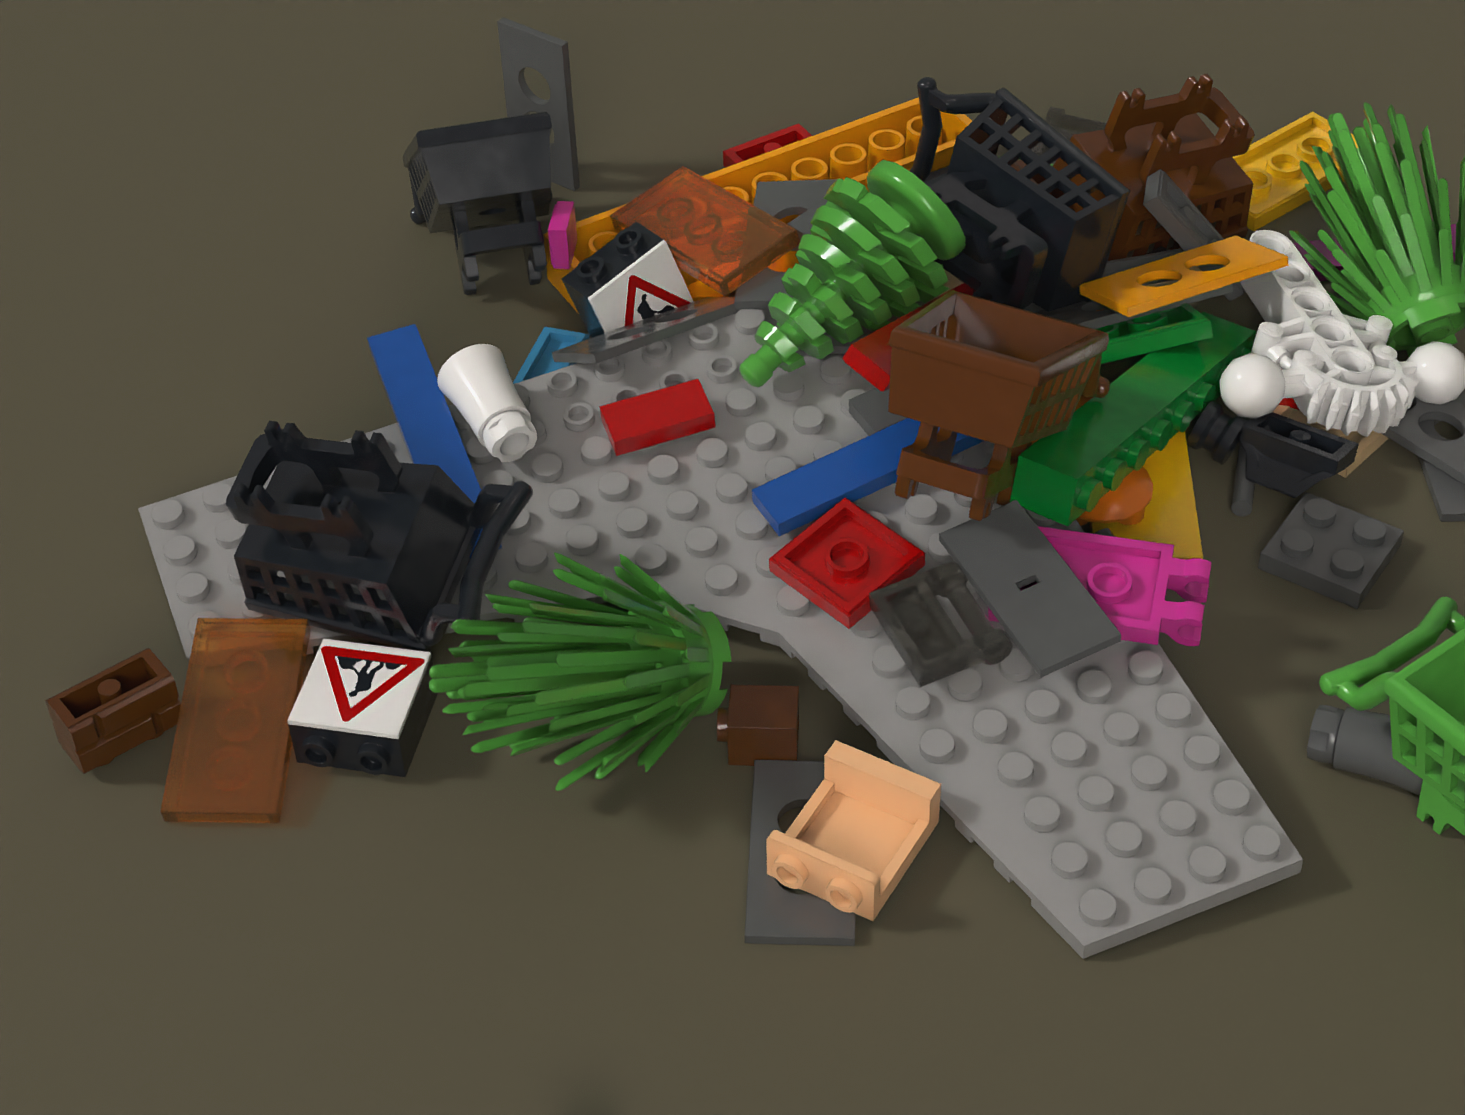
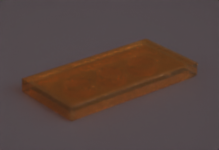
(709, 229)
(233, 721)

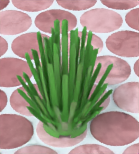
(1393, 251)
(648, 668)

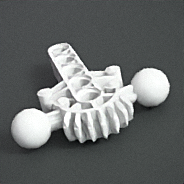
(1329, 360)

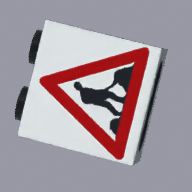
(626, 282)
(362, 708)

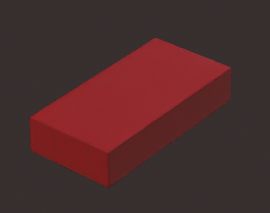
(657, 417)

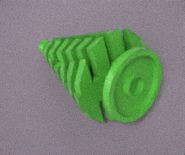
(858, 266)

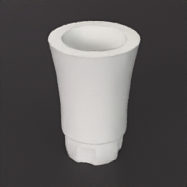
(487, 399)

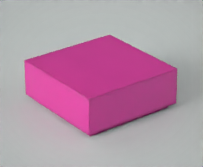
(562, 235)

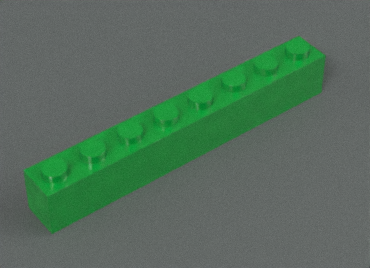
(1117, 433)

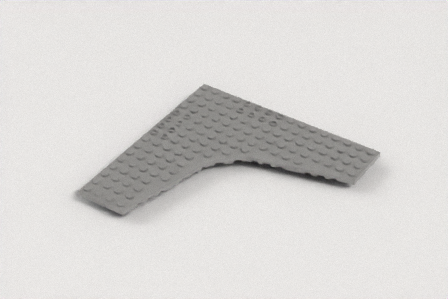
(1079, 784)

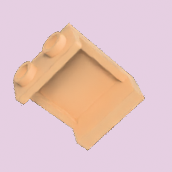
(856, 832)

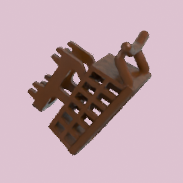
(1173, 138)
(989, 377)

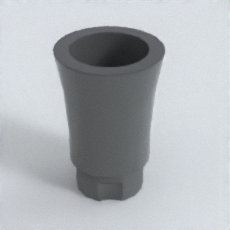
(1358, 744)

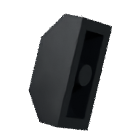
(1292, 454)

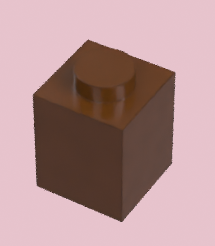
(760, 723)

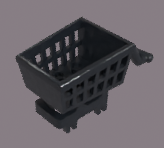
(481, 178)
(1017, 235)
(366, 523)

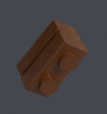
(115, 710)

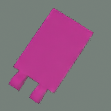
(1132, 584)

